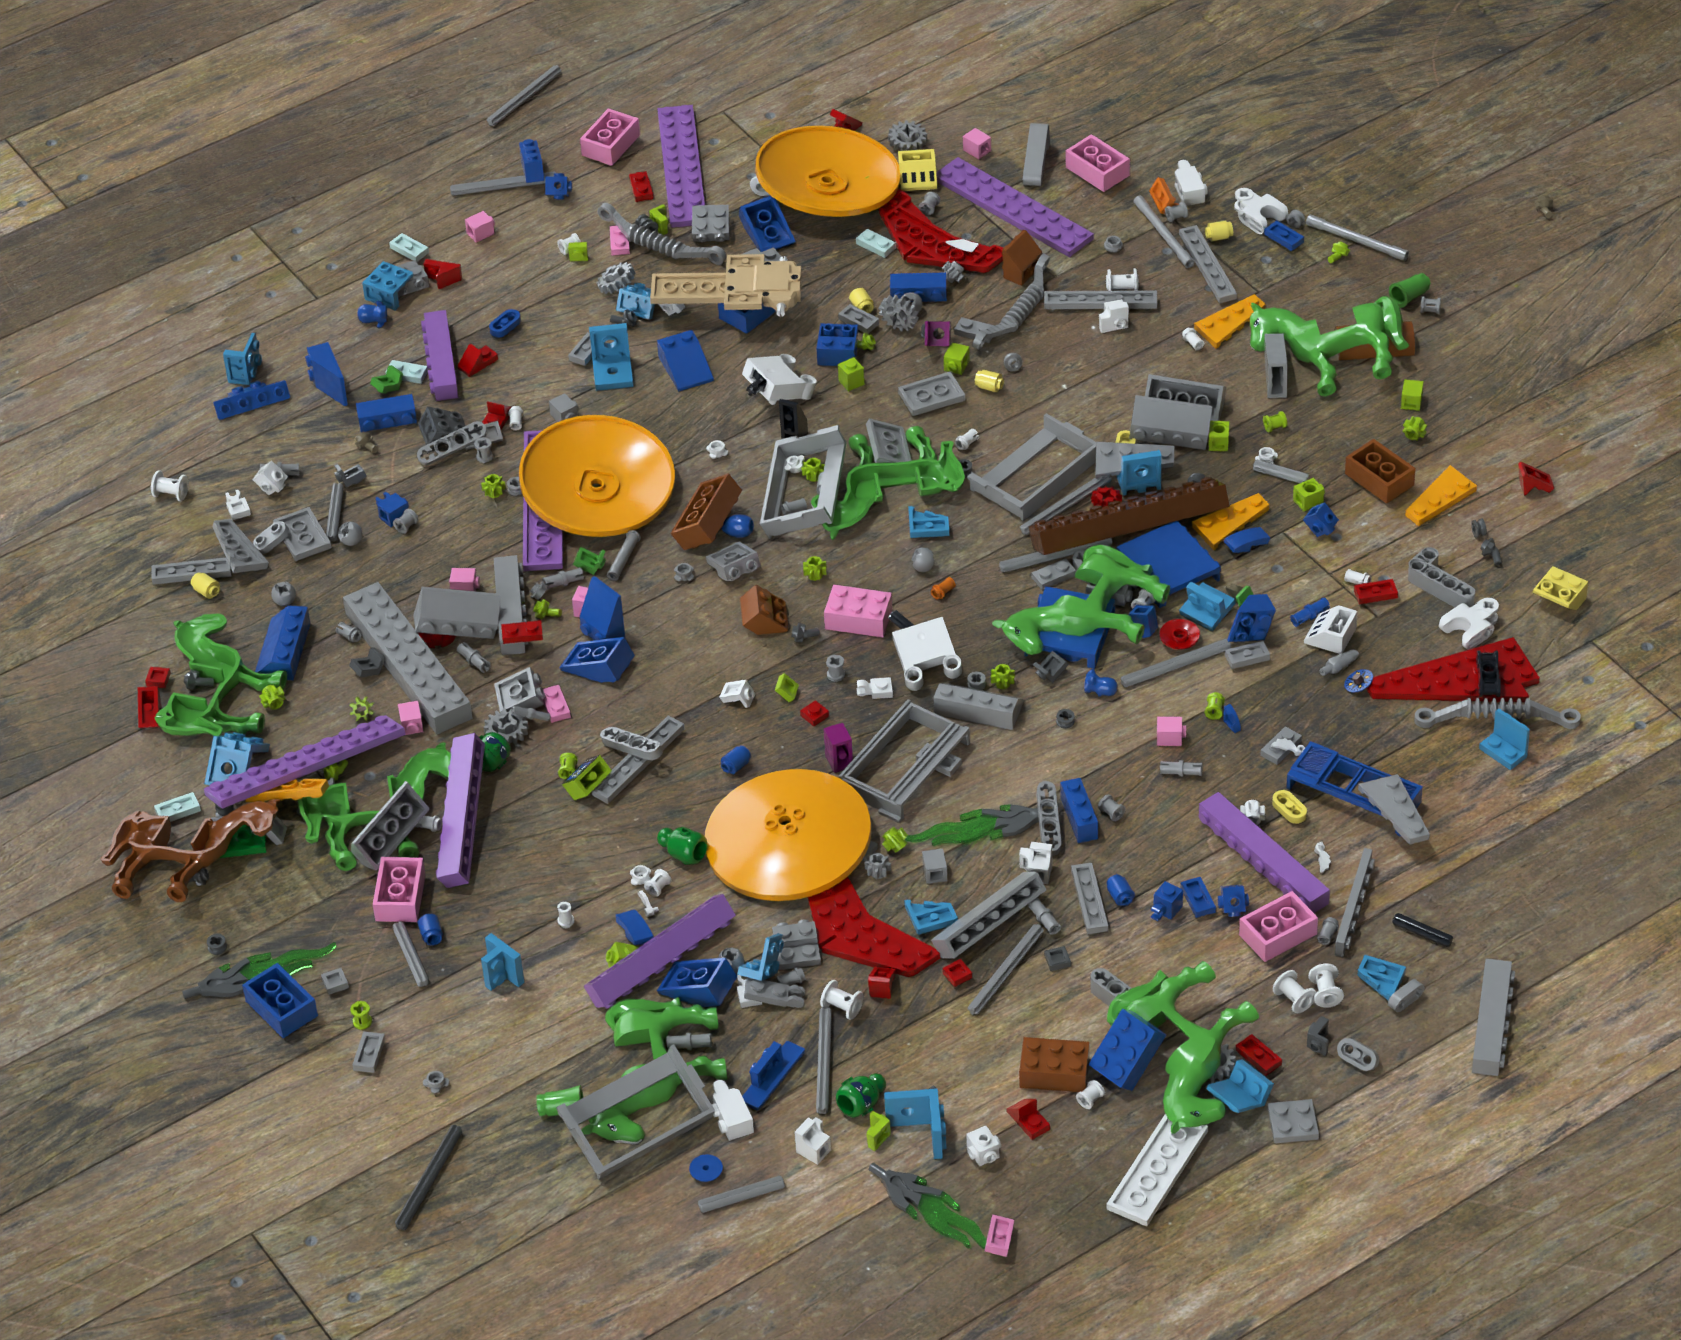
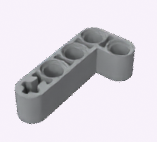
(1035, 157)
(1425, 574)
(1106, 985)

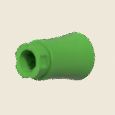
(1409, 289)
(550, 1101)

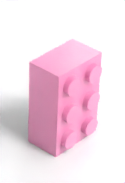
(610, 137)
(1097, 163)
(858, 610)
(399, 889)
(1278, 926)

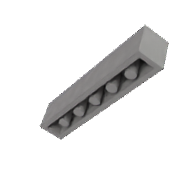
(509, 587)
(988, 914)
(1491, 1017)

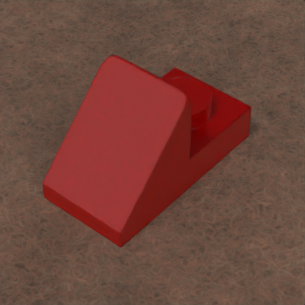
(845, 121)
(444, 272)
(476, 359)
(498, 413)
(1532, 477)
(148, 705)
(881, 981)
(1029, 1118)

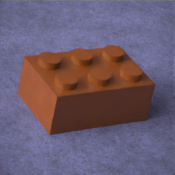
(1380, 471)
(1054, 1064)

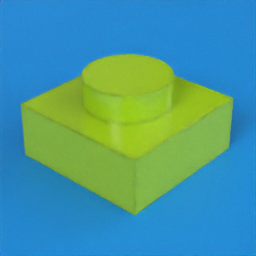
(578, 251)
(786, 687)

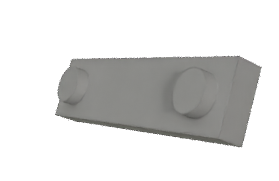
(186, 570)
(1089, 898)

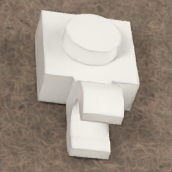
(877, 688)

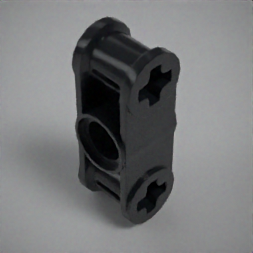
(1488, 674)

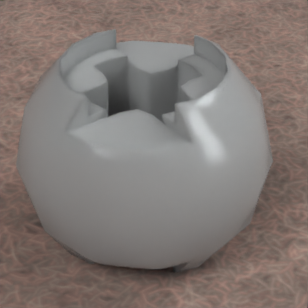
(917, 301)
(350, 533)
(922, 559)
(283, 594)
(734, 957)

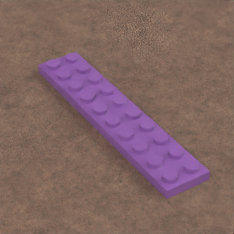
(680, 163)
(1014, 207)
(540, 540)
(303, 761)

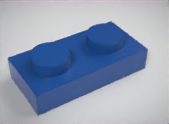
(1284, 235)
(1198, 897)

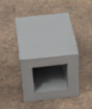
(934, 866)

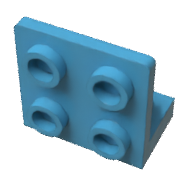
(385, 283)
(636, 299)
(242, 366)
(1508, 741)
(769, 964)
(1244, 1088)

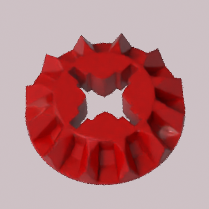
(1097, 496)

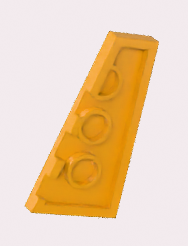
(1226, 321)
(1440, 495)
(1226, 521)
(296, 790)

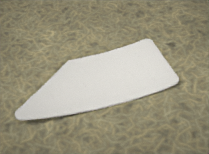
(963, 244)

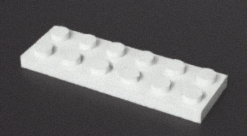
(1155, 1171)

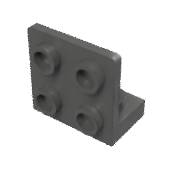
(439, 422)

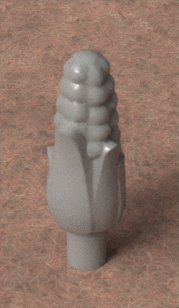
(1338, 662)

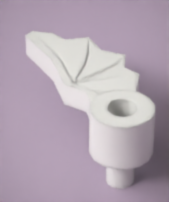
(1285, 744)
(1323, 860)
(649, 911)

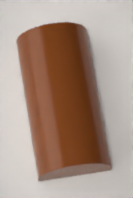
(1367, 351)

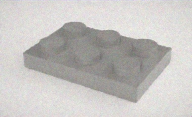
(931, 393)
(887, 442)
(304, 535)

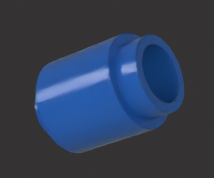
(735, 759)
(1120, 890)
(430, 929)

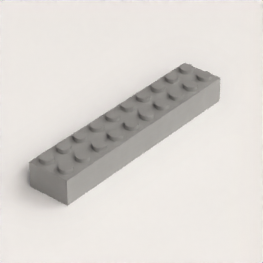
(408, 658)

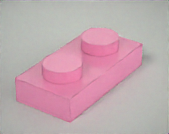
(618, 241)
(556, 704)
(999, 1235)

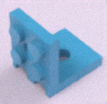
(611, 356)
(1149, 477)
(233, 749)
(923, 1109)

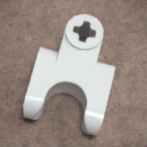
(1255, 209)
(1475, 620)

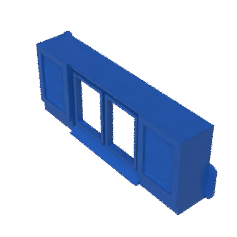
(1319, 762)

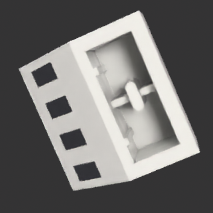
(1333, 629)

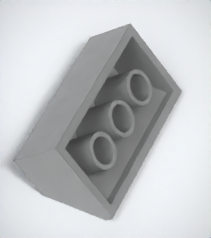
(1187, 391)
(1170, 422)
(457, 612)
(977, 706)
(389, 827)

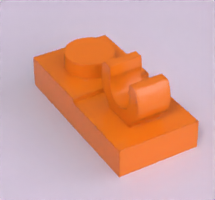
(1161, 195)

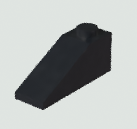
(792, 419)

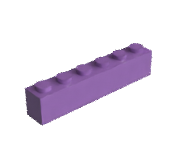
(440, 353)

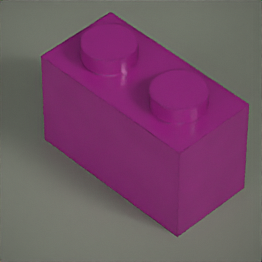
(838, 747)

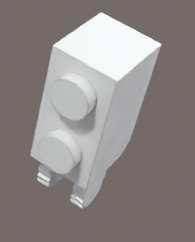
(1189, 184)
(732, 1111)

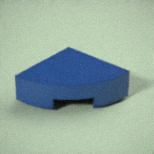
(1231, 718)

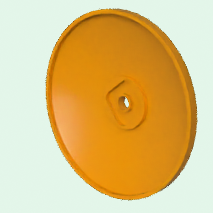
(826, 169)
(592, 450)
(793, 860)

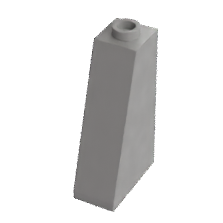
(1275, 365)

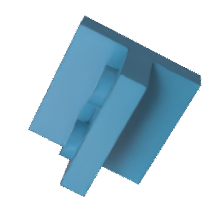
(1206, 605)
(501, 964)

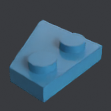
(927, 524)
(930, 915)
(1381, 975)

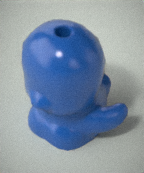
(371, 313)
(1100, 685)

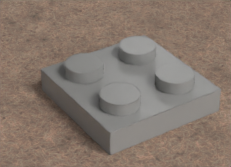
(1293, 1121)

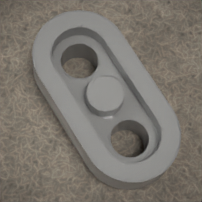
(271, 537)
(1359, 1055)

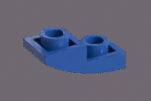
(1243, 540)
(635, 927)

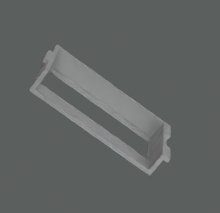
(1052, 431)
(825, 439)
(892, 804)
(625, 1088)

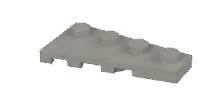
(1109, 456)
(238, 548)
(1397, 806)

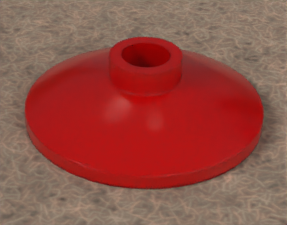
(1179, 634)

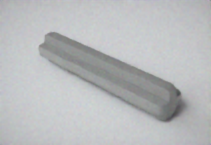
(1280, 472)

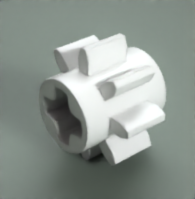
(1253, 811)

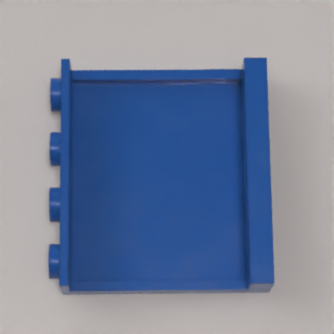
(1173, 556)
(1085, 646)

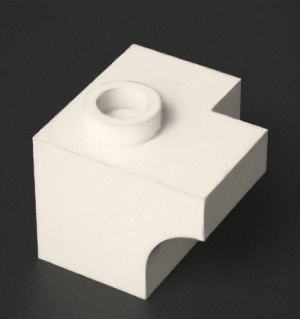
(1114, 316)
(1037, 859)
(812, 1141)

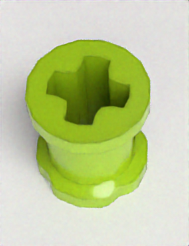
(1275, 421)
(1218, 712)
(568, 765)
(363, 1015)

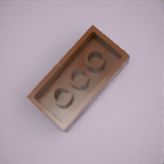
(706, 512)

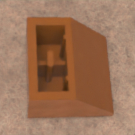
(1020, 258)
(763, 612)

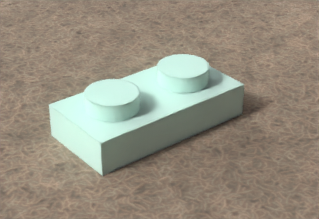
(875, 243)
(409, 247)
(411, 372)
(178, 807)

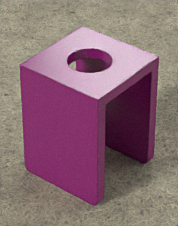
(930, 340)

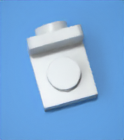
(738, 691)

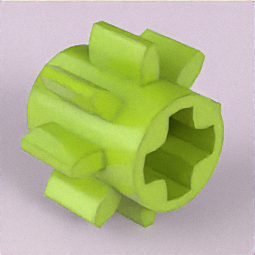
(1414, 428)
(812, 469)
(493, 486)
(814, 568)
(1002, 676)
(272, 697)
(359, 714)
(894, 839)

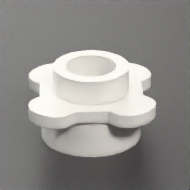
(717, 449)
(1267, 454)
(794, 463)
(640, 875)

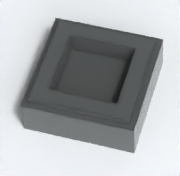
(1057, 958)

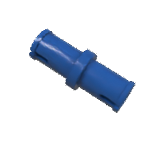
(1310, 612)

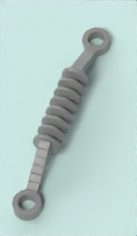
(659, 242)
(1020, 309)
(1465, 709)

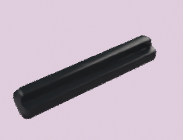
(1422, 930)

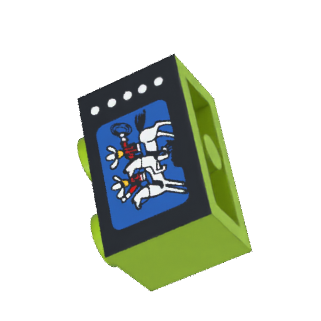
(586, 777)

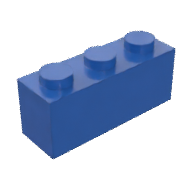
(531, 161)
(928, 286)
(386, 413)
(1079, 810)

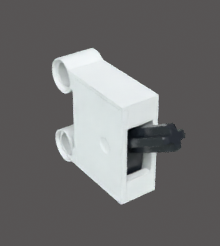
(776, 380)
(922, 648)

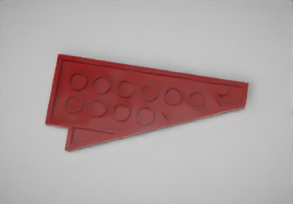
(1457, 677)

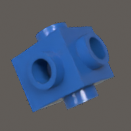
(551, 186)
(1321, 520)
(1227, 894)

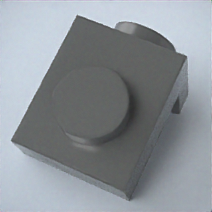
(351, 476)
(369, 665)
(1051, 667)
(1316, 1036)

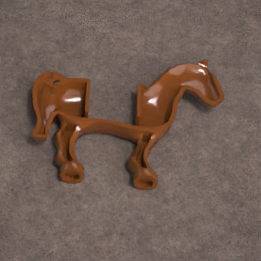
(149, 840)

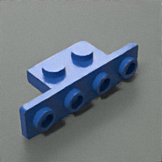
(251, 398)
(770, 1072)

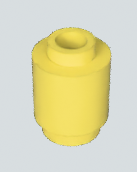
(1219, 230)
(861, 300)
(989, 380)
(205, 585)

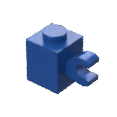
(391, 507)
(1147, 616)
(1167, 901)

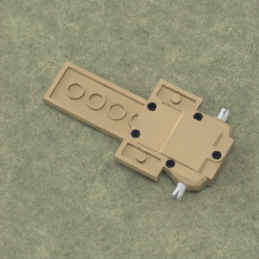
(744, 286)

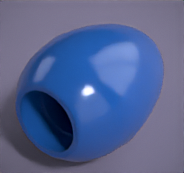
(738, 526)

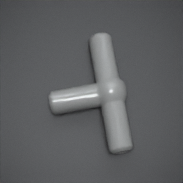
(530, 713)

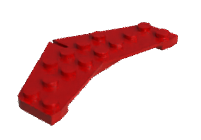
(926, 243)
(854, 935)

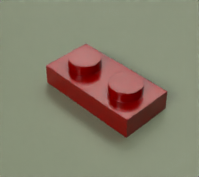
(641, 186)
(1375, 591)
(522, 632)
(1258, 1054)

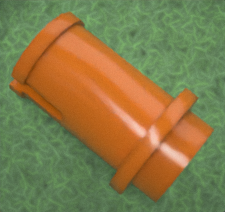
(939, 591)

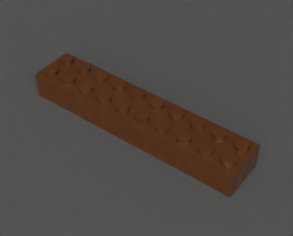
(1128, 516)

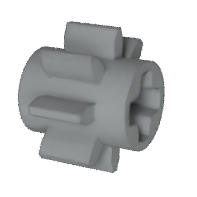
(953, 271)
(877, 866)

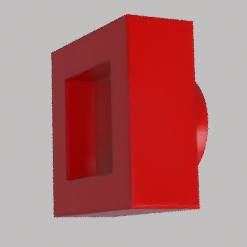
(157, 677)
(814, 713)
(957, 972)

